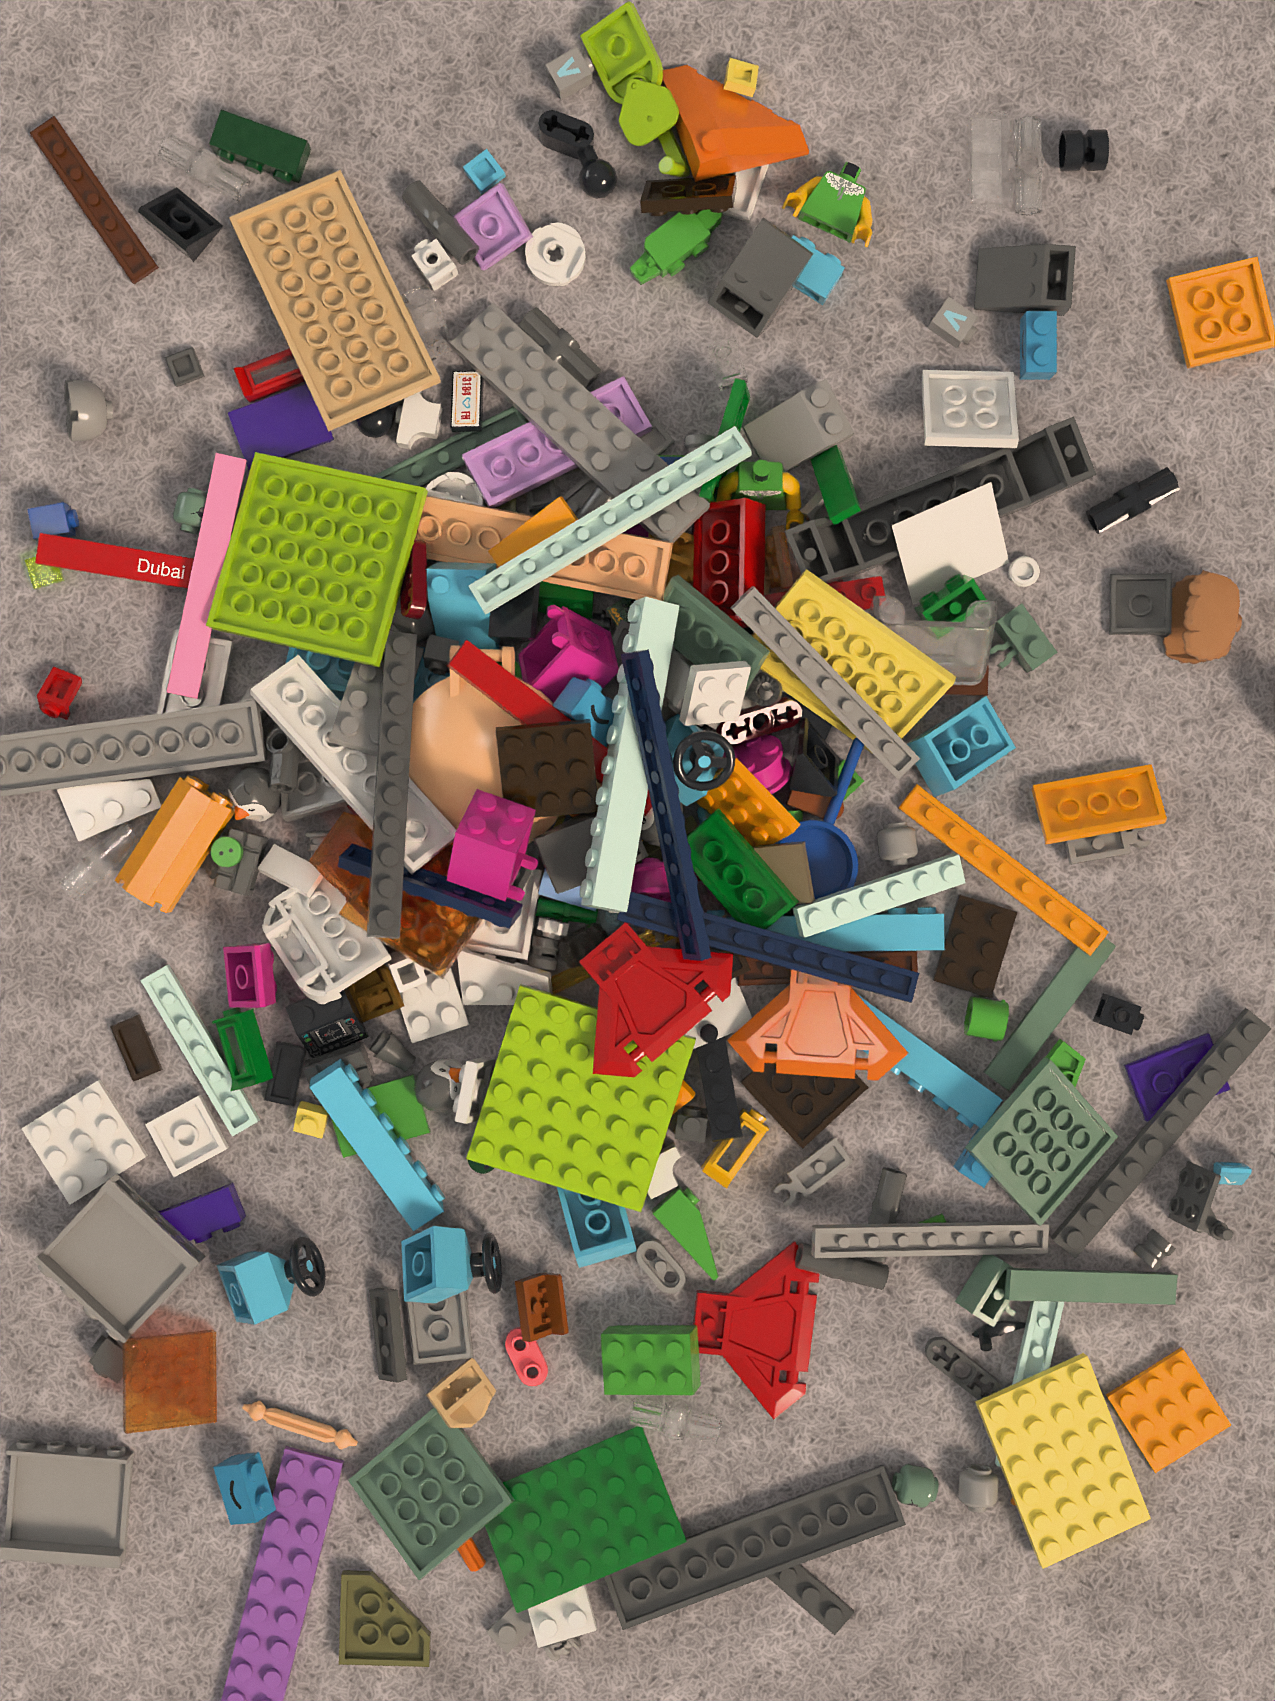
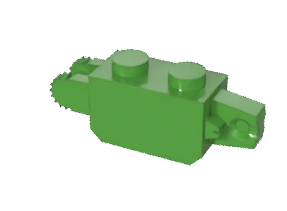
(674, 243)

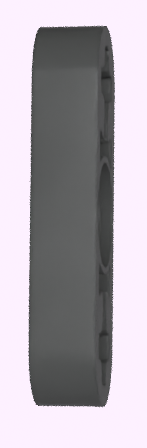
(939, 1362)

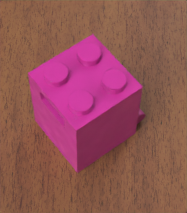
(567, 649)
(492, 846)

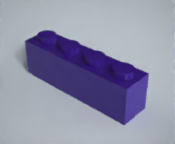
(206, 1214)

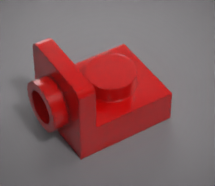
(58, 693)

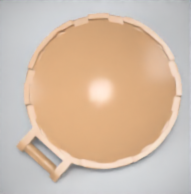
(457, 742)

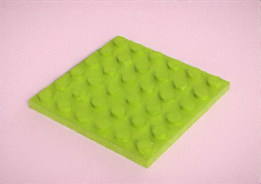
(317, 559)
(562, 1122)

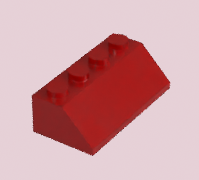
(729, 552)

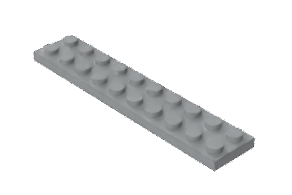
(569, 416)
(131, 748)

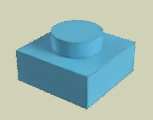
(484, 171)

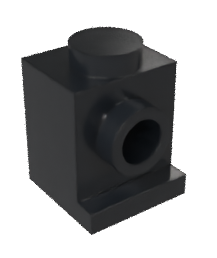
(1108, 1013)

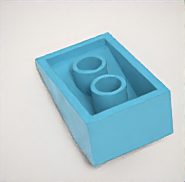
(453, 605)
(961, 747)
(596, 1228)

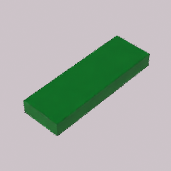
(835, 485)

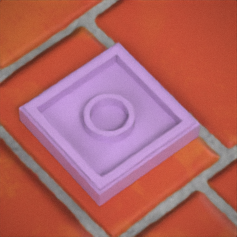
(494, 226)

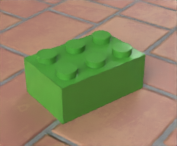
(650, 1360)

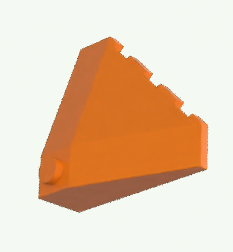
(726, 130)

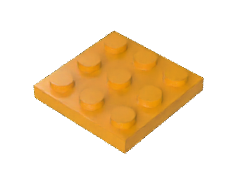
(1221, 312)
(750, 808)
(1168, 1410)

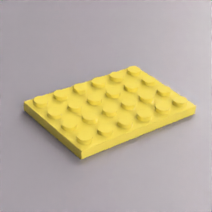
(869, 656)
(1063, 1460)

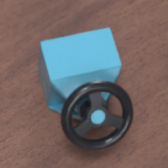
(696, 759)
(442, 1265)
(263, 1284)

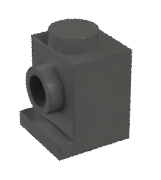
(691, 1124)

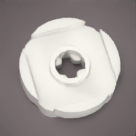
(548, 238)

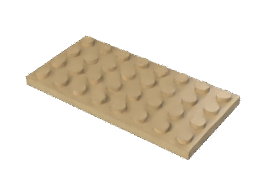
(334, 300)

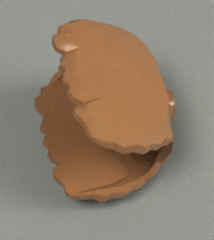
(1203, 618)

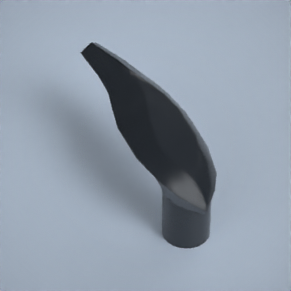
(987, 1331)

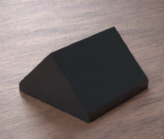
(181, 222)
(515, 619)
(813, 763)

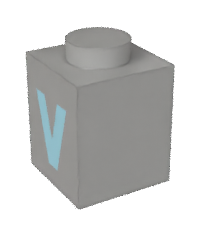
(569, 73)
(954, 323)

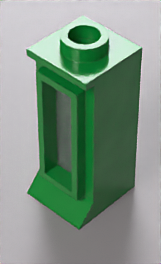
(243, 1048)

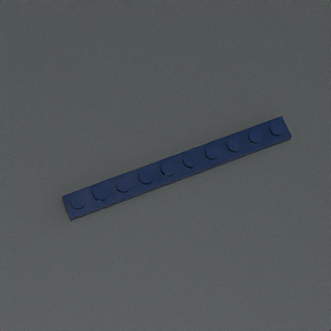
(666, 804)
(779, 949)

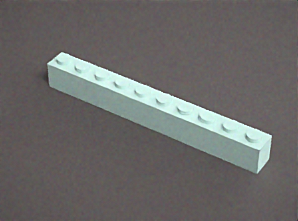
(624, 783)

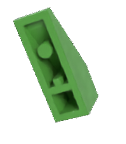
(684, 1221)

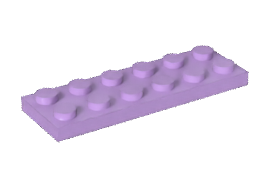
(529, 459)

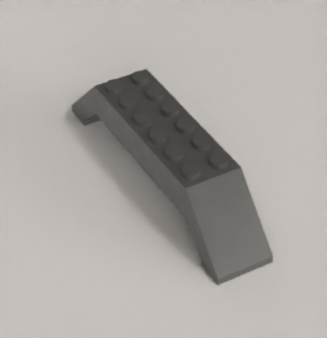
(1019, 478)

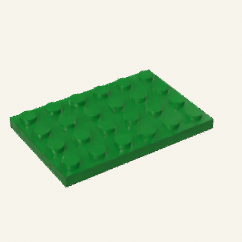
(583, 1519)

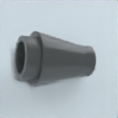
(392, 1051)

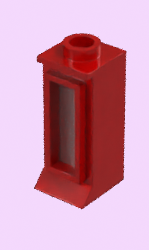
(268, 375)

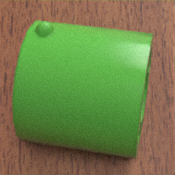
(986, 1018)

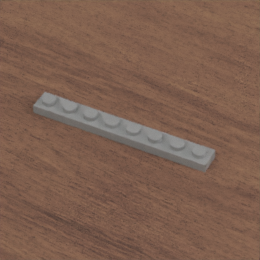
(824, 682)
(929, 1239)

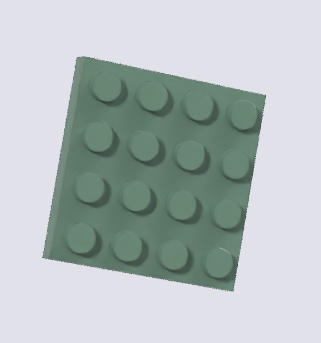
(1041, 1141)
(430, 1492)

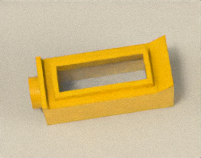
(731, 1154)

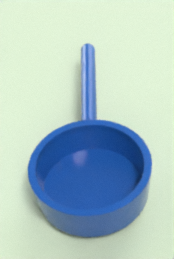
(829, 850)

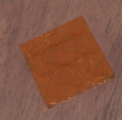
(169, 1381)

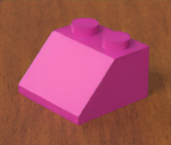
(250, 975)

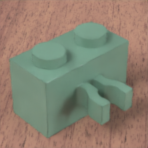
(1023, 639)
(985, 1290)

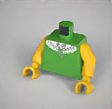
(835, 204)
(765, 484)

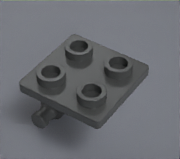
(1194, 1201)

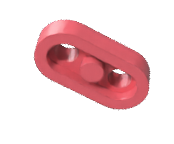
(525, 1358)

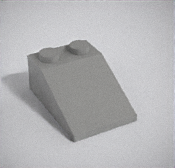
(800, 427)

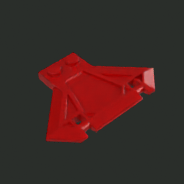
(648, 998)
(763, 1329)

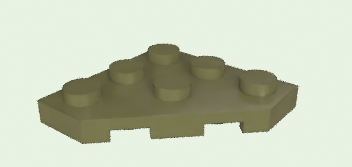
(378, 1625)

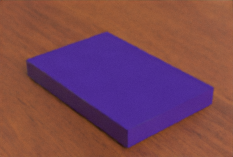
(280, 425)
(1161, 1073)

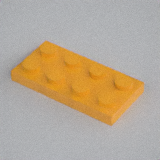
(1099, 804)

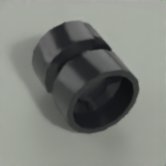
(1072, 150)

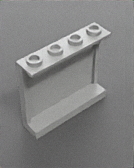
(119, 1259)
(67, 1504)

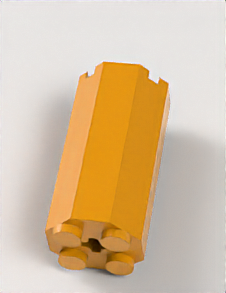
(176, 843)

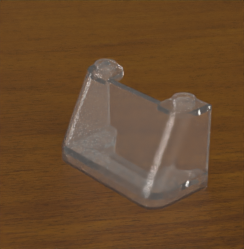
(956, 646)

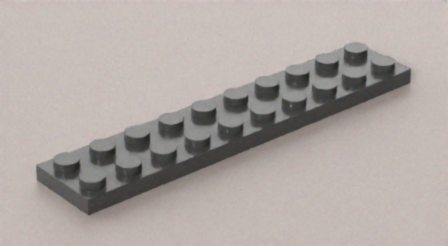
(756, 1546)

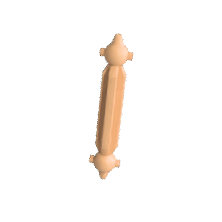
(300, 1424)

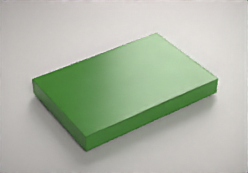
(401, 1105)

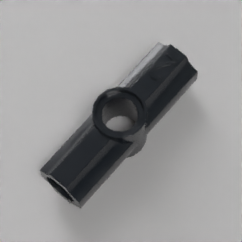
(1132, 500)

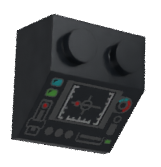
(327, 1025)

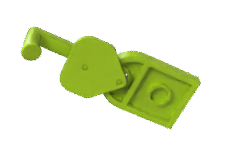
(623, 57)

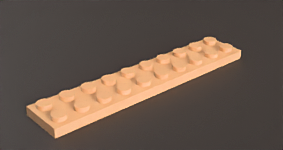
(621, 567)

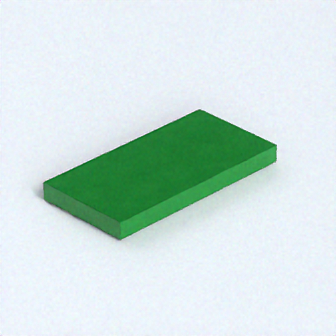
(733, 416)
(737, 873)

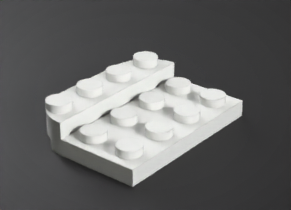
(320, 945)

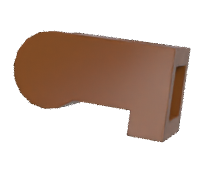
(810, 803)

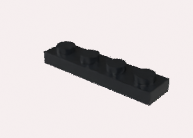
(718, 1086)

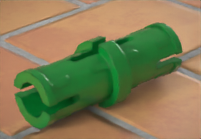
(565, 911)

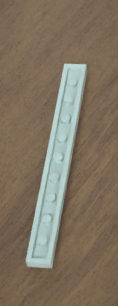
(610, 520)

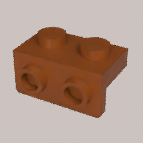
(541, 1306)

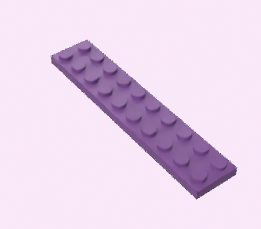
(283, 1577)

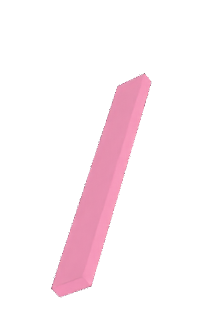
(206, 569)

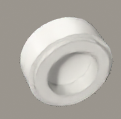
(1023, 571)

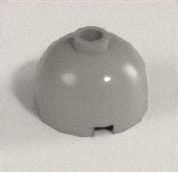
(85, 410)

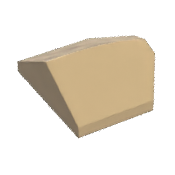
(462, 1395)

